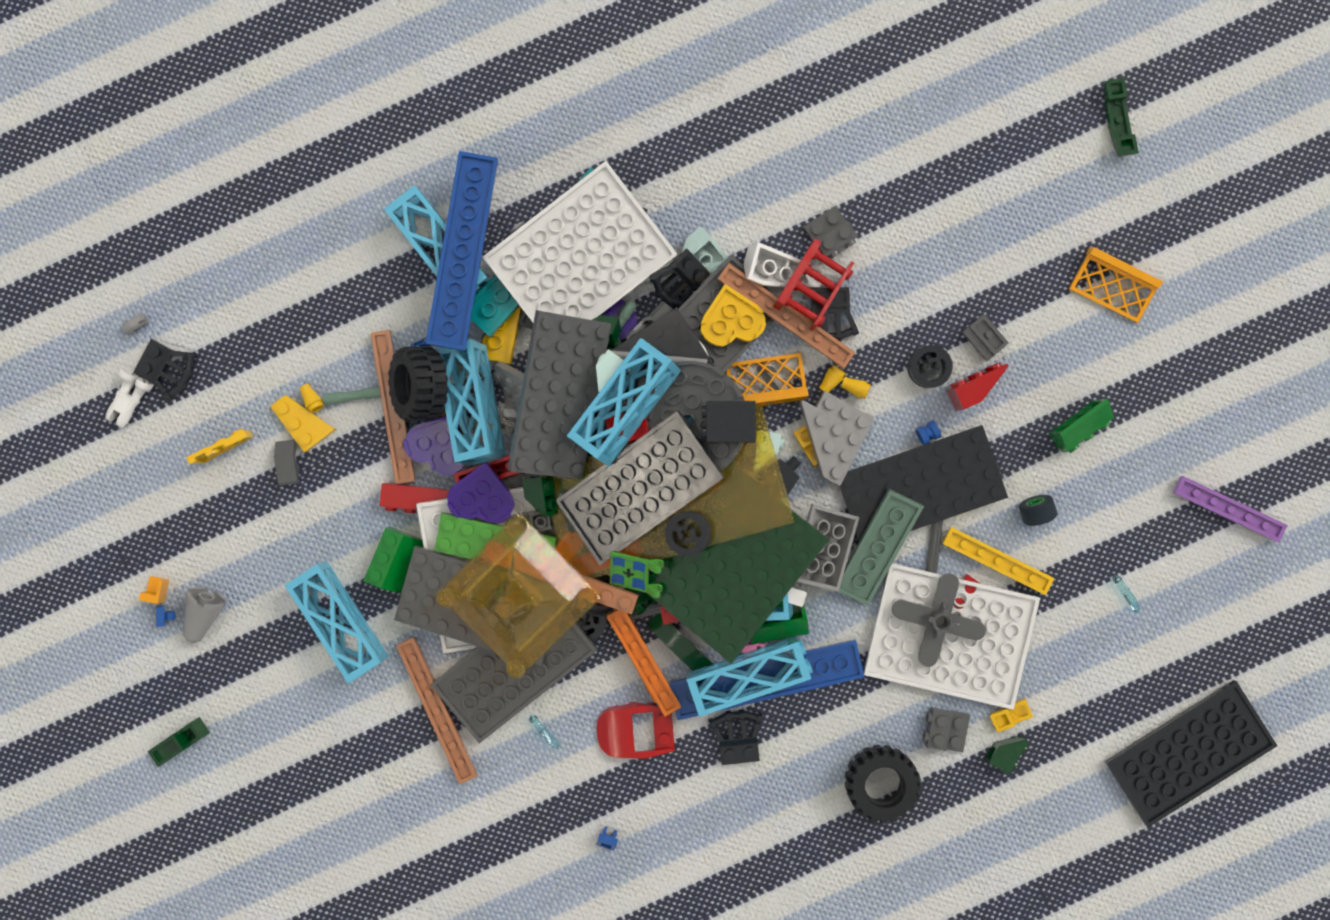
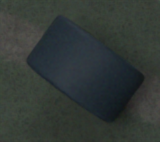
(1038, 510)

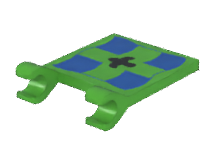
(634, 573)

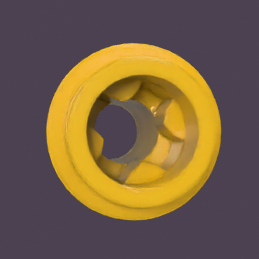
(832, 378)
(856, 387)
(311, 399)

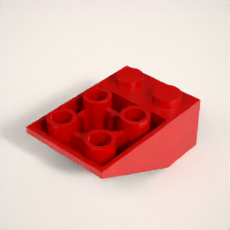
(973, 391)

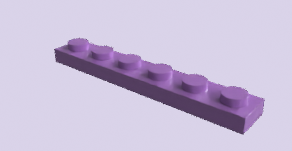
(1229, 509)

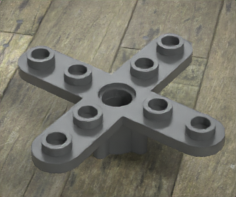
(927, 617)

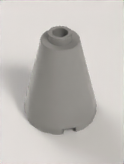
(200, 612)

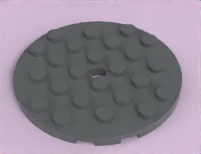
(688, 393)

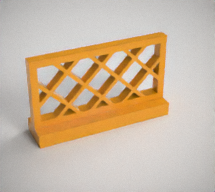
(1118, 267)
(773, 396)

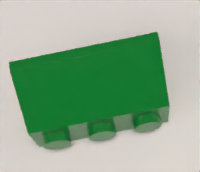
(1082, 425)
(392, 560)
(781, 629)

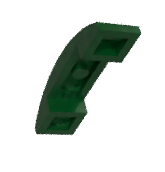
(1118, 118)
(678, 644)

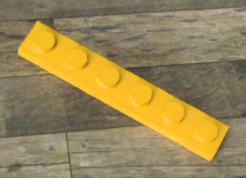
(997, 560)

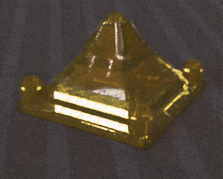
(519, 595)

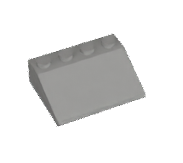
(830, 564)

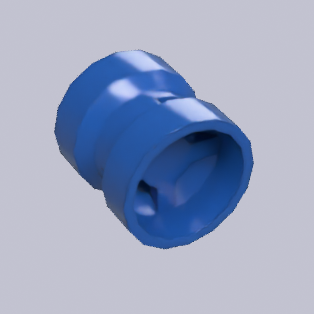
(928, 432)

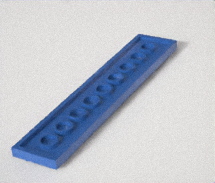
(462, 251)
(829, 665)

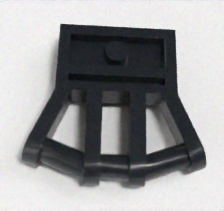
(686, 268)
(839, 305)
(156, 360)
(737, 749)

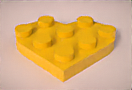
(731, 318)

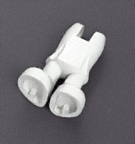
(124, 402)

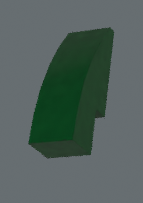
(178, 742)

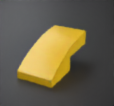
(804, 440)
(1007, 718)

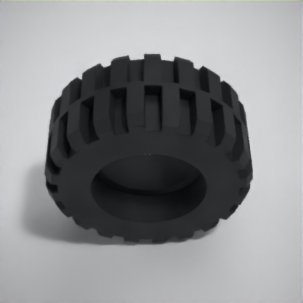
(418, 383)
(900, 801)

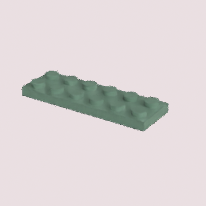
(879, 546)

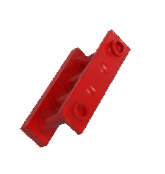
(796, 284)

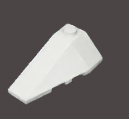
(773, 267)

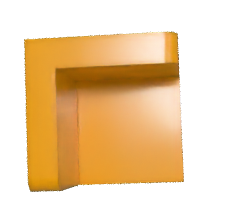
(155, 591)

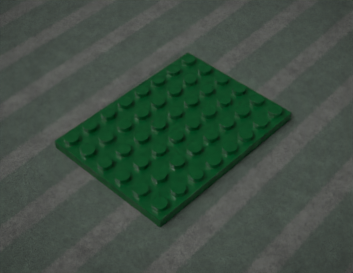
(737, 583)

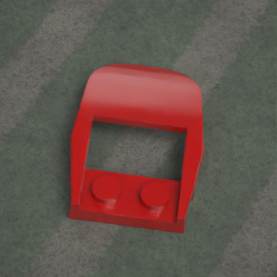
(617, 736)

